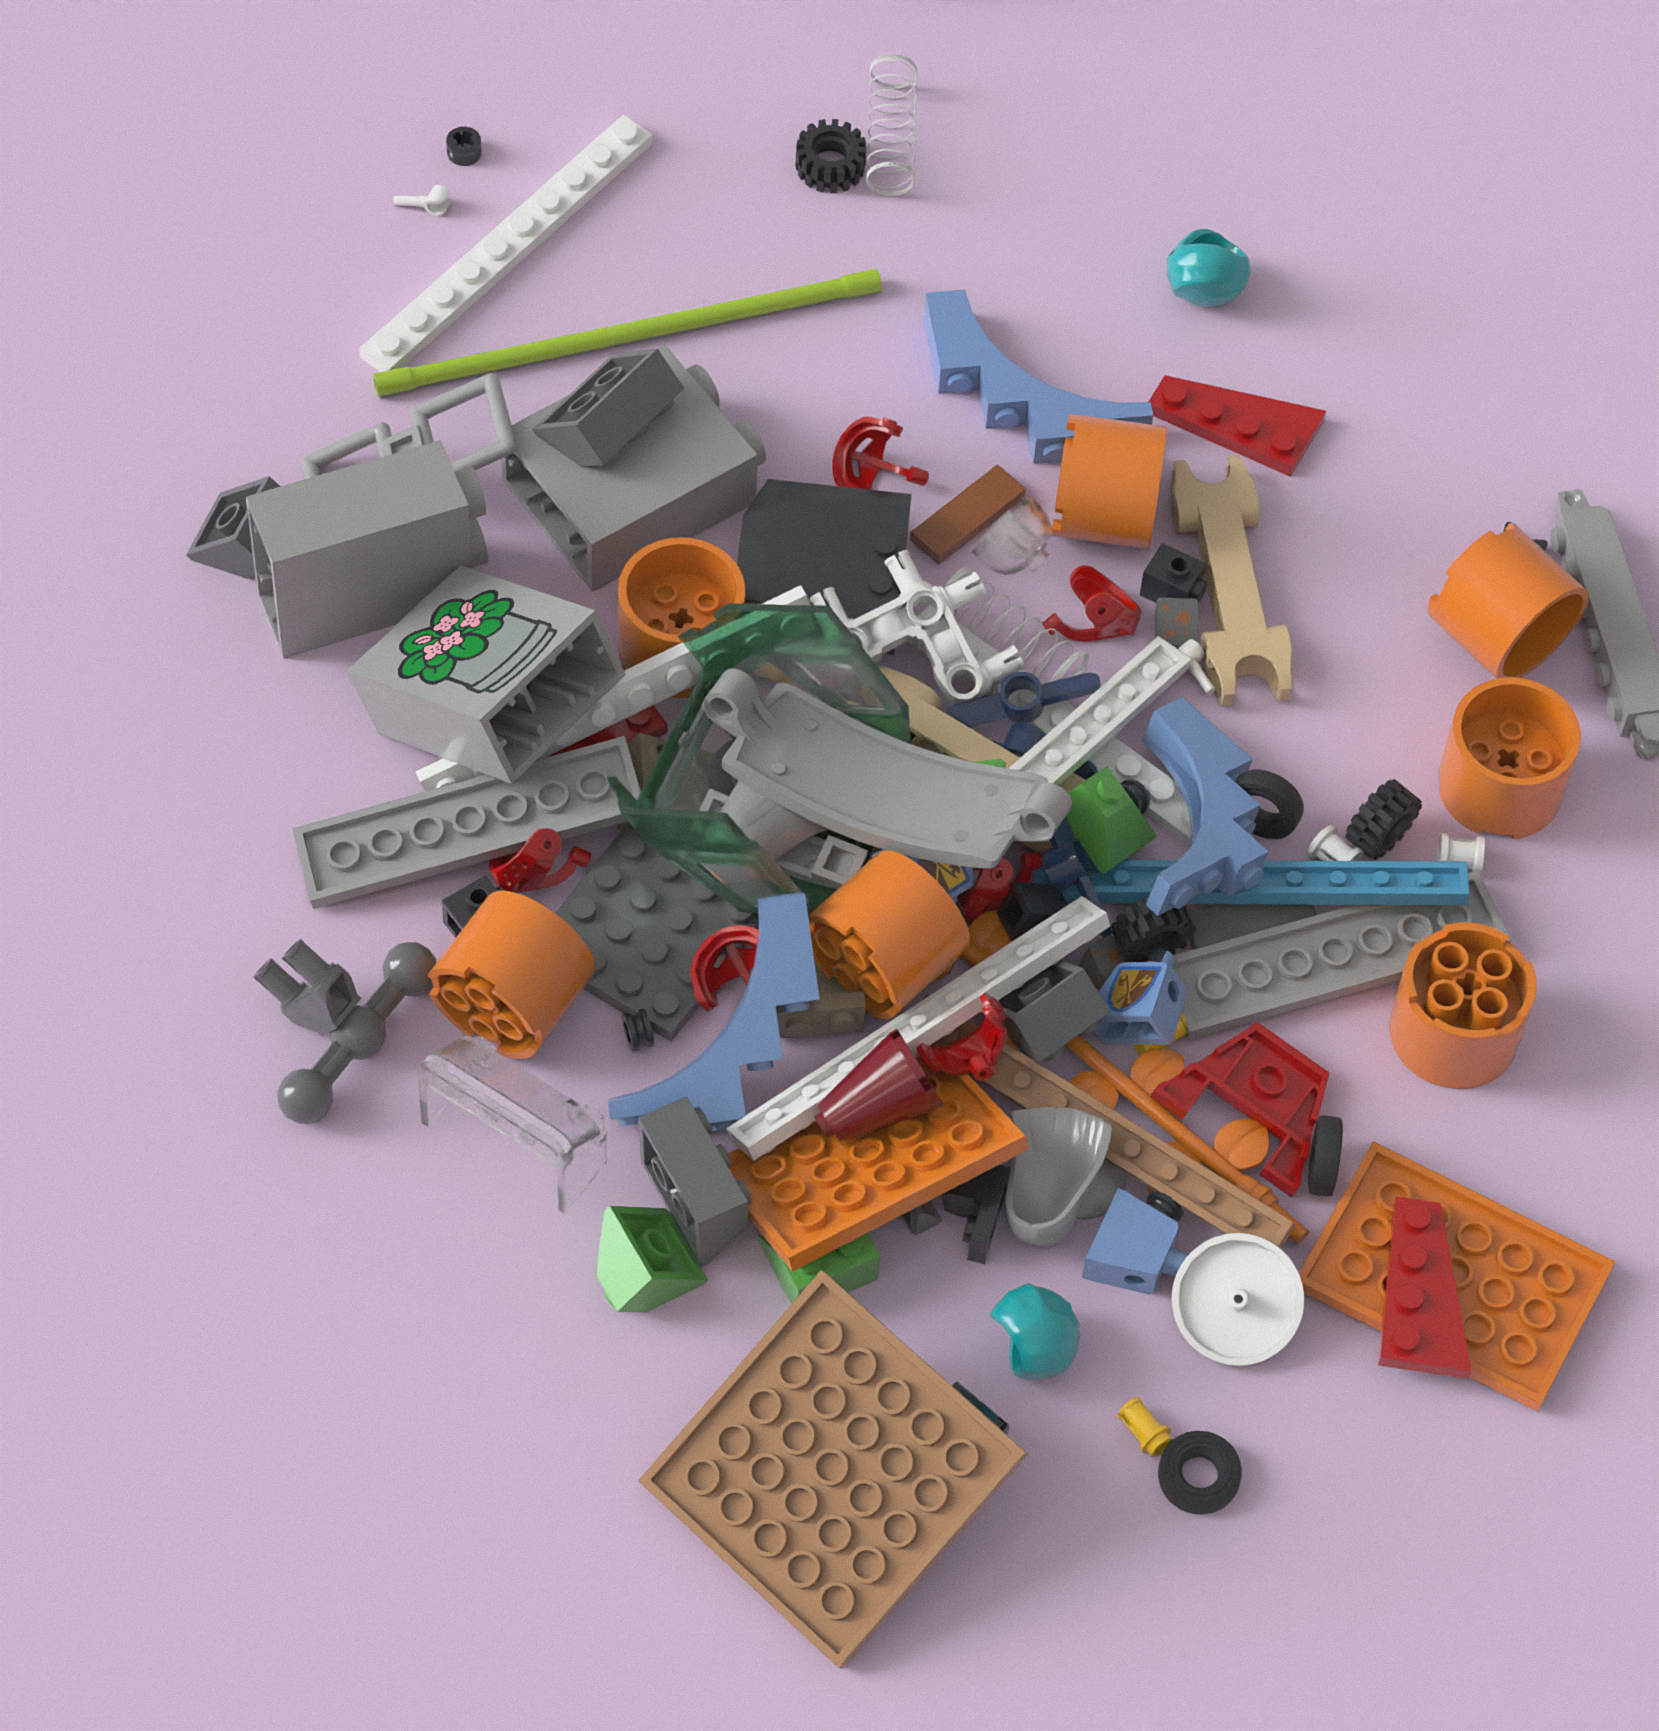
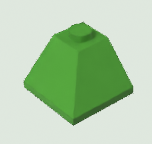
(1107, 820)
(644, 1259)

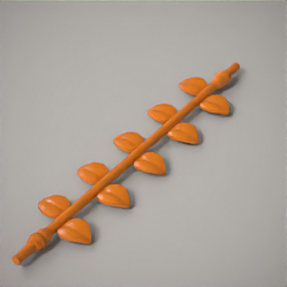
(1236, 1146)

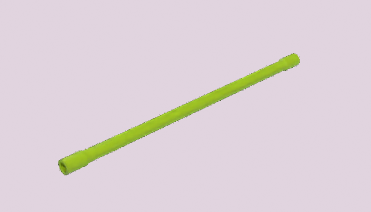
(409, 378)

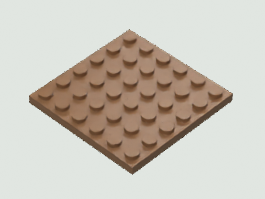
(832, 1469)

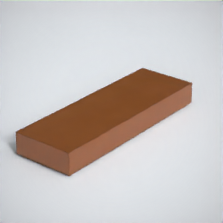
(967, 514)

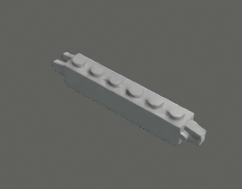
(1612, 619)

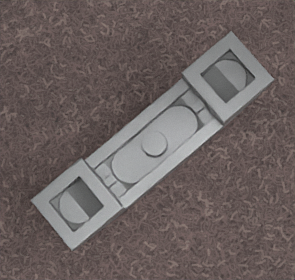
(813, 860)

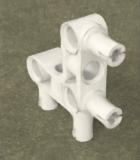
(939, 636)

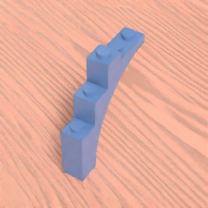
(1008, 395)
(1219, 810)
(780, 976)

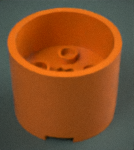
(1109, 481)
(668, 592)
(1508, 603)
(1508, 757)
(888, 933)
(511, 973)
(1462, 1006)

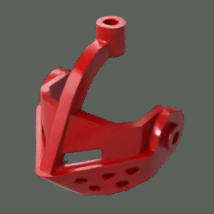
(871, 457)
(1105, 605)
(529, 867)
(994, 884)
(737, 962)
(978, 1049)

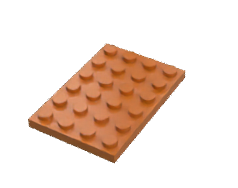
(828, 1192)
(1514, 1279)

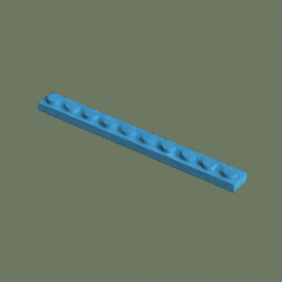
(1299, 883)

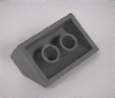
(611, 407)
(693, 1178)

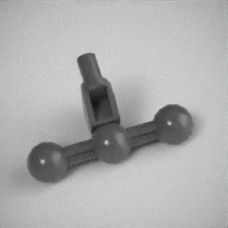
(329, 1005)

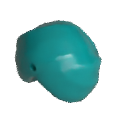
(1207, 269)
(1040, 1329)

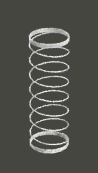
(888, 57)
(1061, 671)

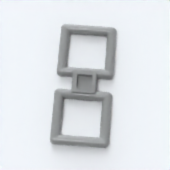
(421, 432)

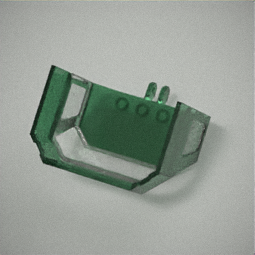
(772, 645)

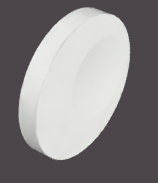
(1237, 1299)

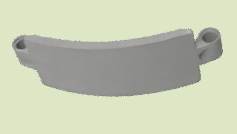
(877, 784)

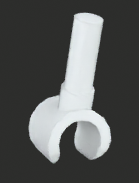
(434, 203)
(1196, 653)

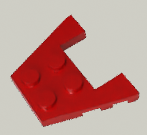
(1268, 1085)

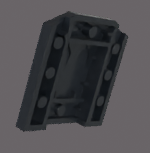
(822, 541)

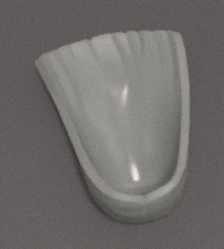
(767, 821)
(1055, 1172)

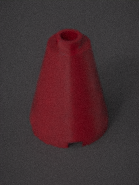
(878, 1092)

